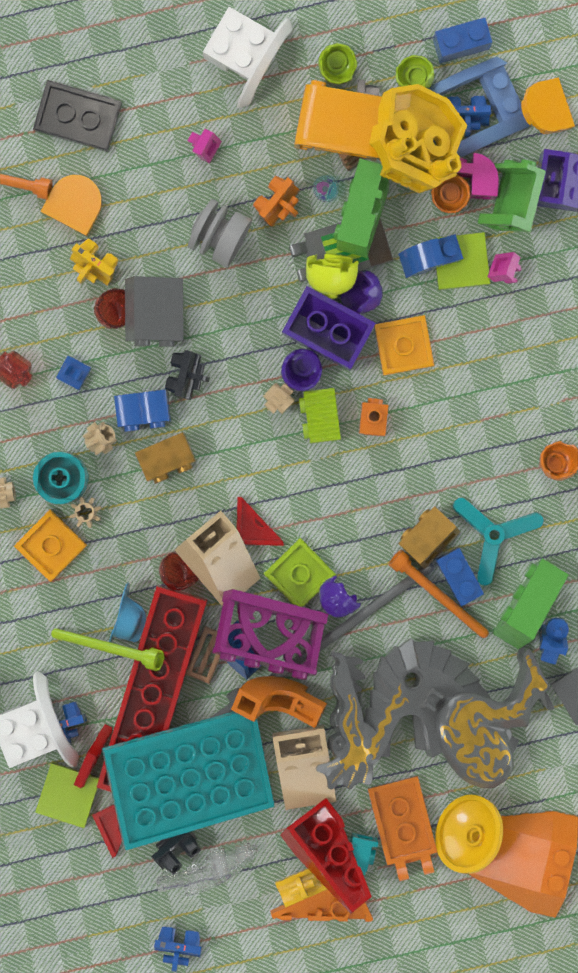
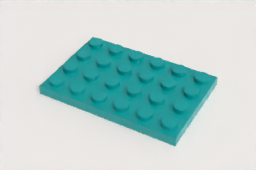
(187, 778)

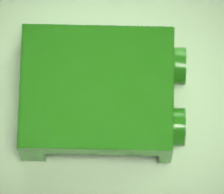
(516, 197)

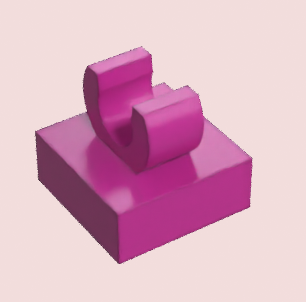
(205, 145)
(504, 267)

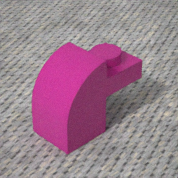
(482, 177)

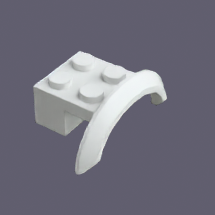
(245, 49)
(34, 729)

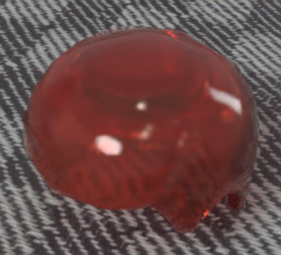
(110, 308)
(176, 573)

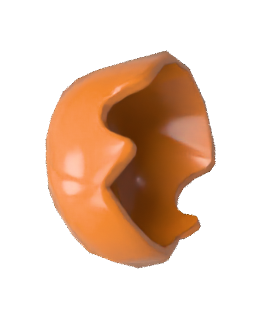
(451, 195)
(559, 461)

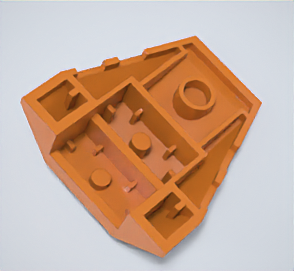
(534, 860)

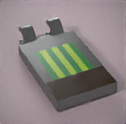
(321, 242)

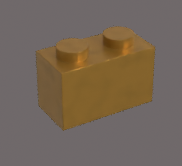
(166, 457)
(428, 537)

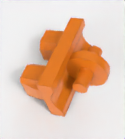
(281, 202)

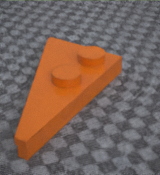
(321, 908)

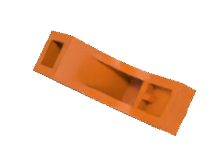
(278, 694)

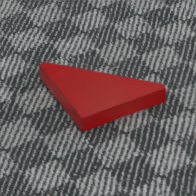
(253, 528)
(92, 756)
(108, 826)

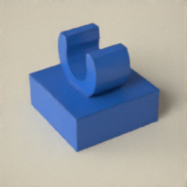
(73, 372)

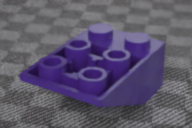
(560, 180)

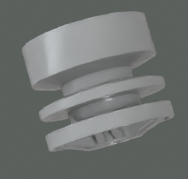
(219, 233)

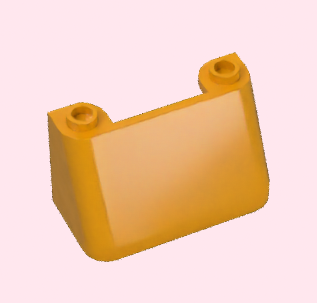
(337, 121)

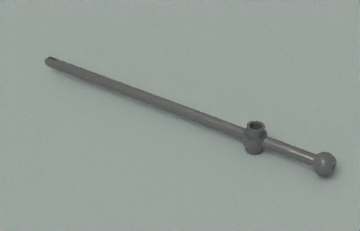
(343, 628)

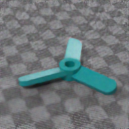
(485, 526)

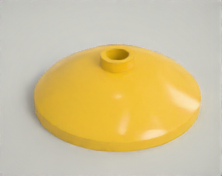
(459, 831)

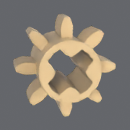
(279, 398)
(99, 438)
(7, 493)
(92, 516)

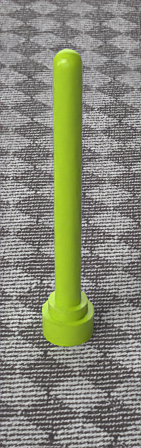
(150, 658)

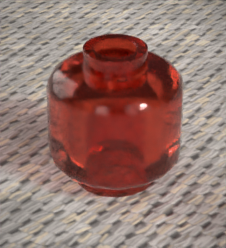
(14, 370)

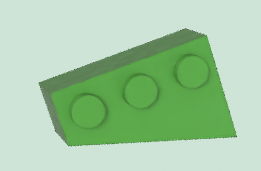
(362, 210)
(530, 604)

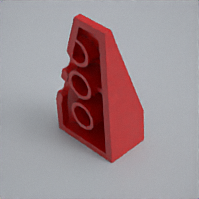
(324, 849)

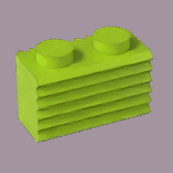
(321, 415)

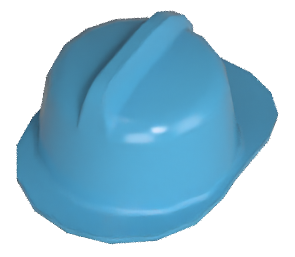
(130, 619)

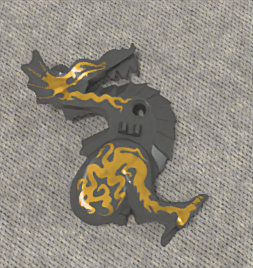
(447, 712)

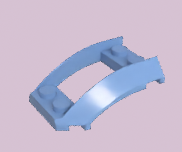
(500, 95)

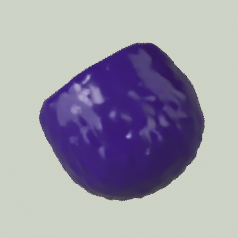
(364, 294)
(301, 369)
(336, 600)

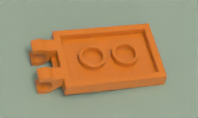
(403, 824)

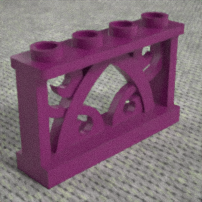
(300, 618)

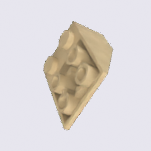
(219, 557)
(297, 757)

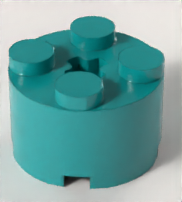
(52, 465)

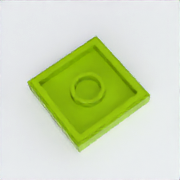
(471, 269)
(299, 573)
(63, 799)

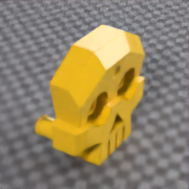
(410, 153)

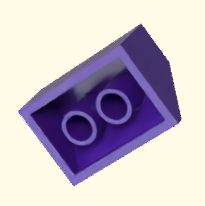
(328, 328)

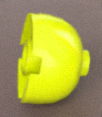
(332, 274)

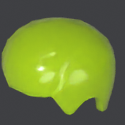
(337, 63)
(414, 71)

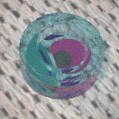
(325, 188)

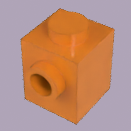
(373, 417)

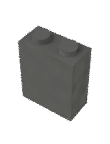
(153, 310)

